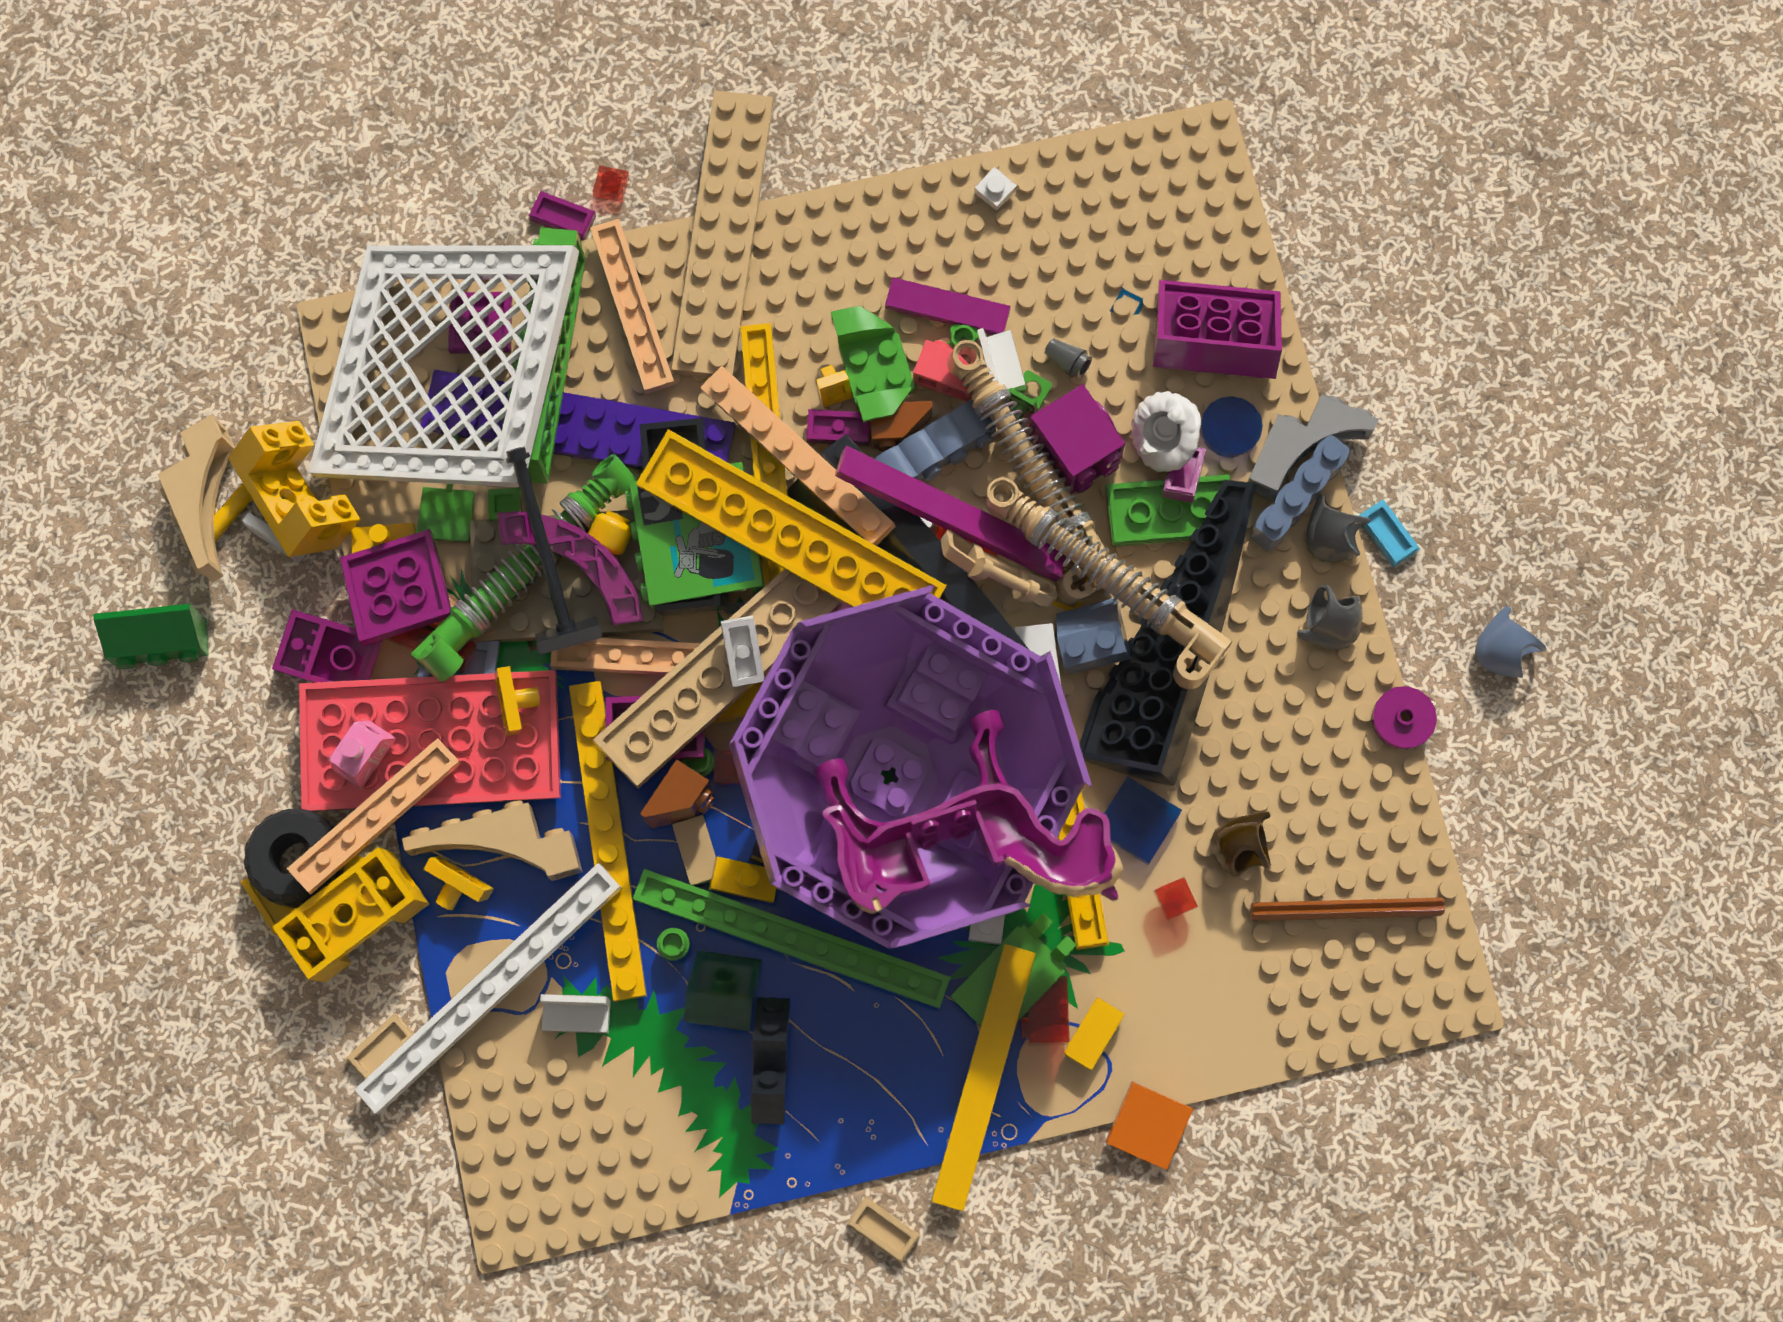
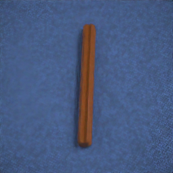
(1347, 909)

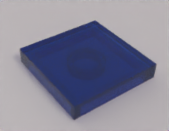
(1140, 820)

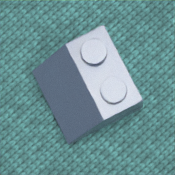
(1092, 636)

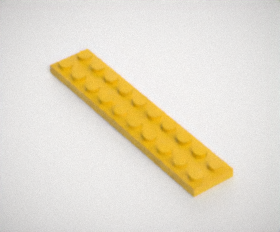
(776, 525)

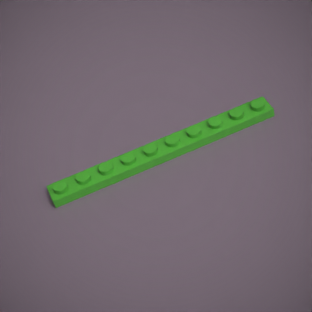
(791, 938)

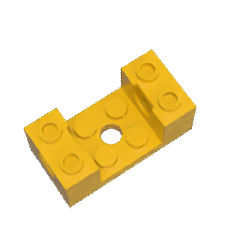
(268, 467)
(377, 892)

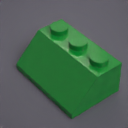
(152, 635)

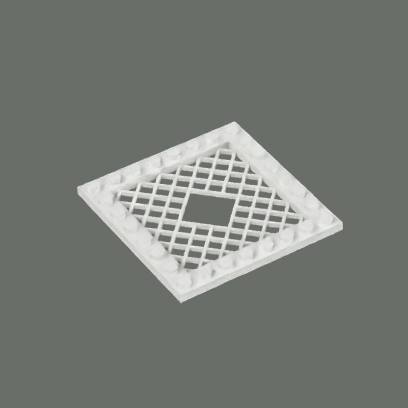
(380, 270)

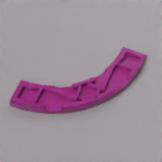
(586, 554)

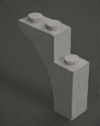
(1292, 441)

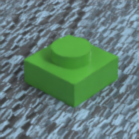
(503, 501)

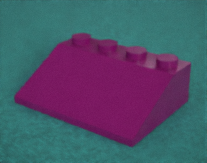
(1218, 329)

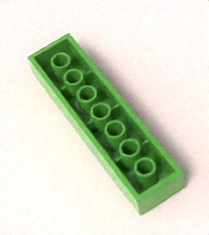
(545, 437)

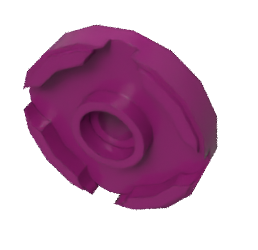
(1393, 729)

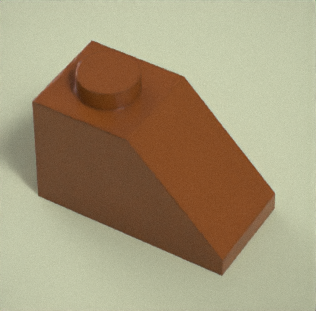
(905, 422)

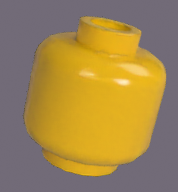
(611, 531)

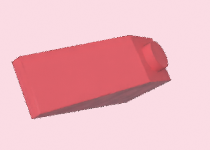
(934, 374)

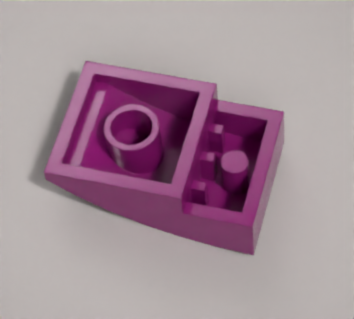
(323, 651)

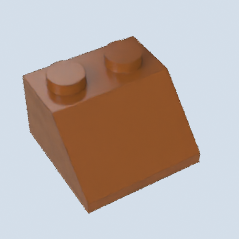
(678, 797)

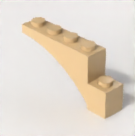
(193, 489)
(503, 832)

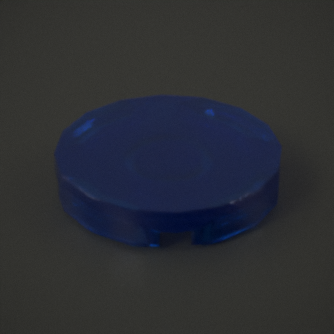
(1231, 426)

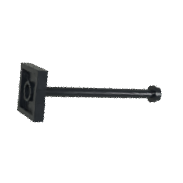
(567, 631)

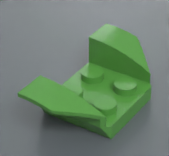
(872, 362)

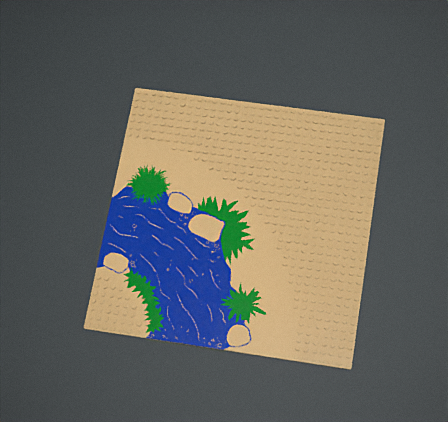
(651, 1123)

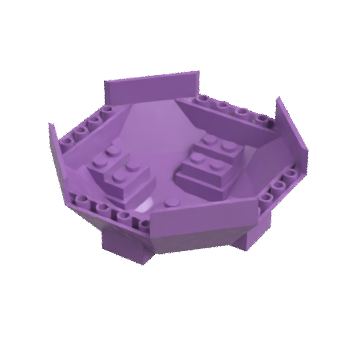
(898, 694)

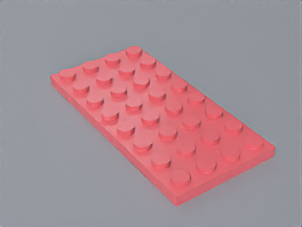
(419, 710)

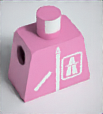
(361, 752)

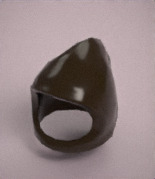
(1241, 844)

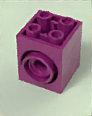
(1078, 438)

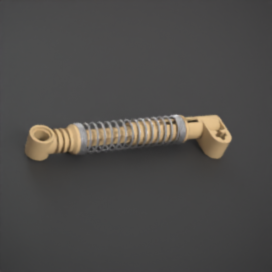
(1043, 480)
(1164, 612)

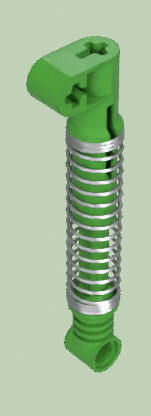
(472, 617)

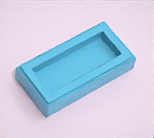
(1389, 534)

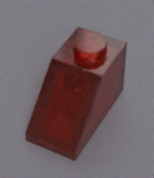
(1049, 1017)

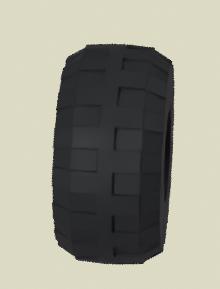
(269, 843)

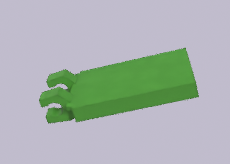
(1047, 968)

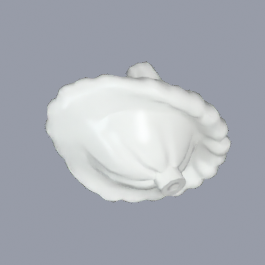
(1166, 431)

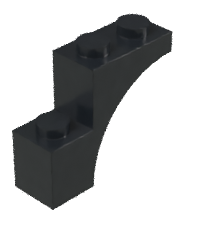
(770, 1061)

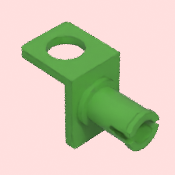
(1025, 403)

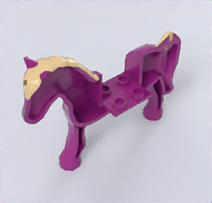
(1006, 825)

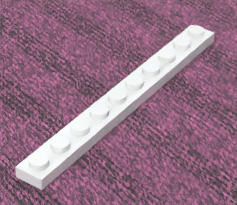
(488, 989)

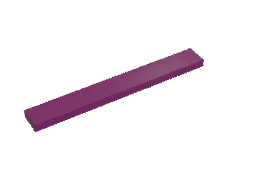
(946, 512)

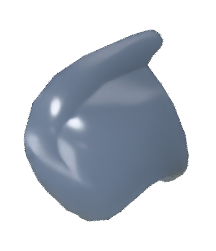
(1504, 645)

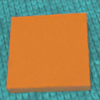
(1149, 1125)

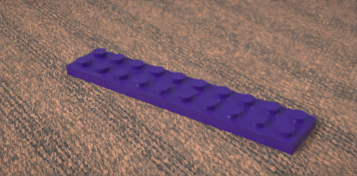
(586, 425)

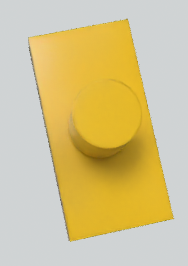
(371, 536)
(512, 700)
(742, 880)
(457, 882)

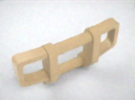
(980, 565)

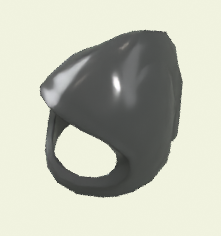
(1333, 533)
(1332, 622)

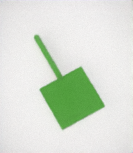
(446, 512)

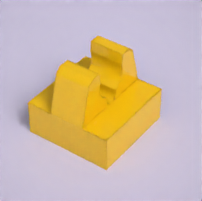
(833, 386)

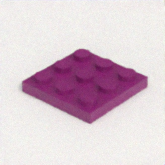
(396, 587)

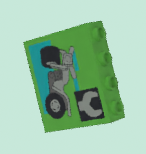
(685, 556)

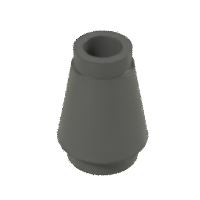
(1069, 357)

